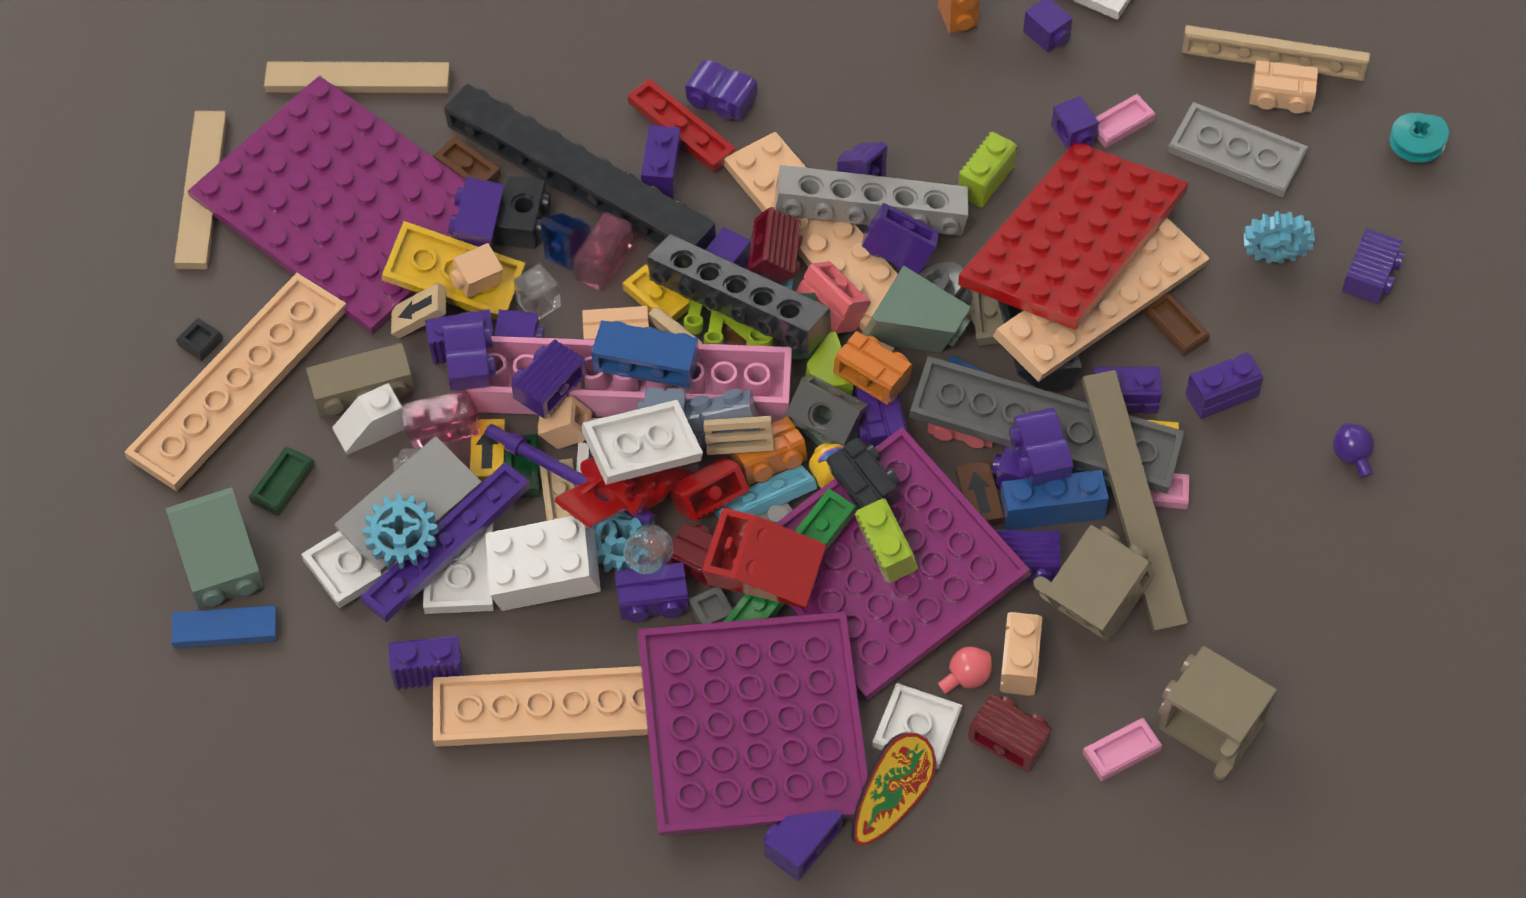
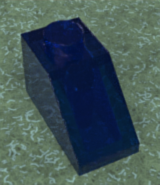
(563, 238)

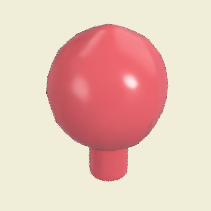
(969, 668)

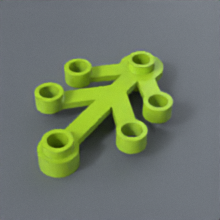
(694, 324)

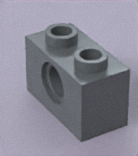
(845, 410)

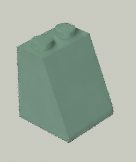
(918, 315)
(215, 548)

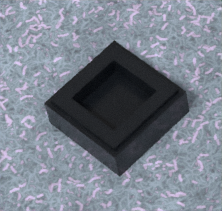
(199, 339)

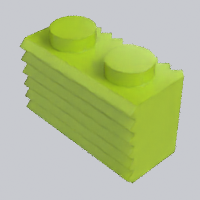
(987, 168)
(886, 540)

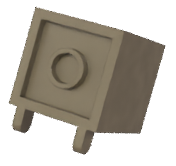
(1099, 582)
(1216, 709)

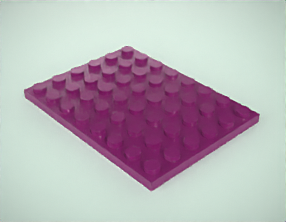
(328, 196)

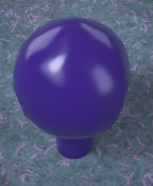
(1353, 446)

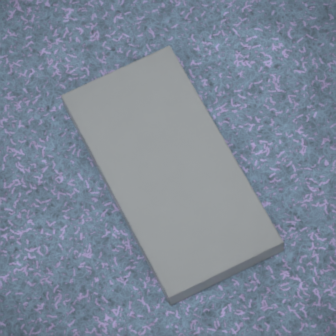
(1238, 149)
(430, 476)

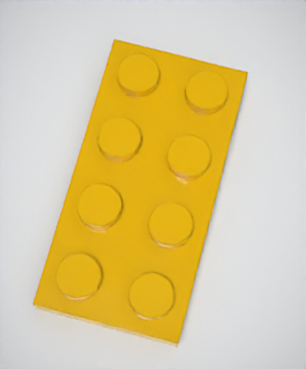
(426, 258)

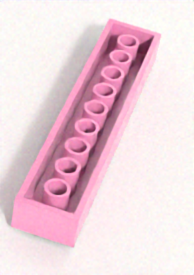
(718, 369)

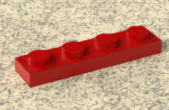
(696, 135)

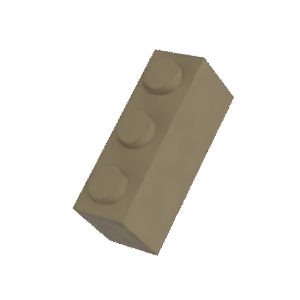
(343, 380)

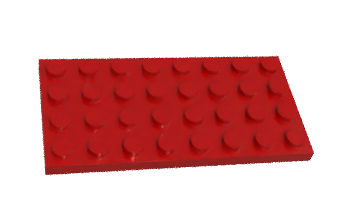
(1073, 235)

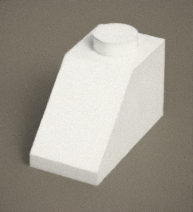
(369, 419)

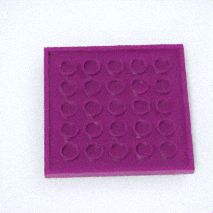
(957, 578)
(751, 721)

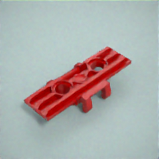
(629, 494)

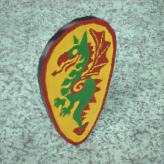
(893, 786)

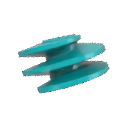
(1418, 137)

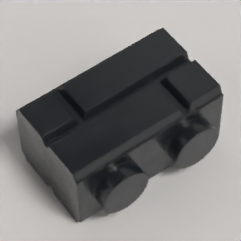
(862, 476)

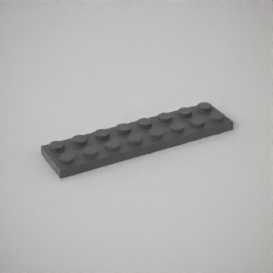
(986, 409)

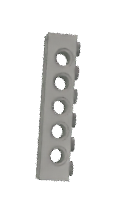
(859, 196)

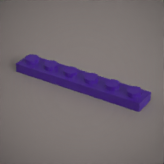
(454, 534)

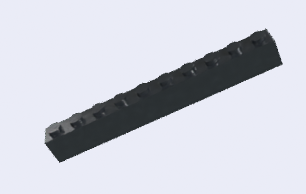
(574, 169)

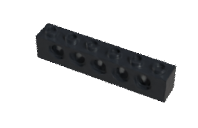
(739, 294)

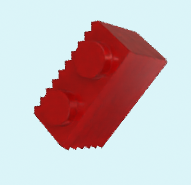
(708, 489)

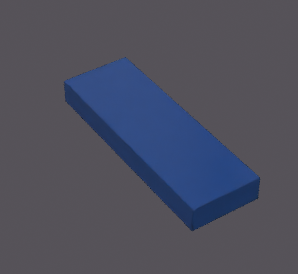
(224, 626)

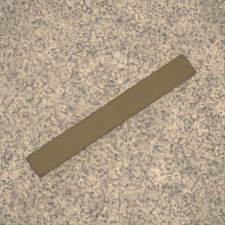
(1133, 497)

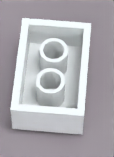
(541, 563)

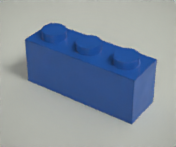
(645, 353)
(1054, 502)

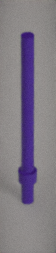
(518, 446)

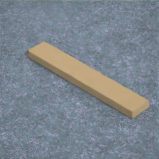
(1250, 48)
(360, 76)
(195, 220)

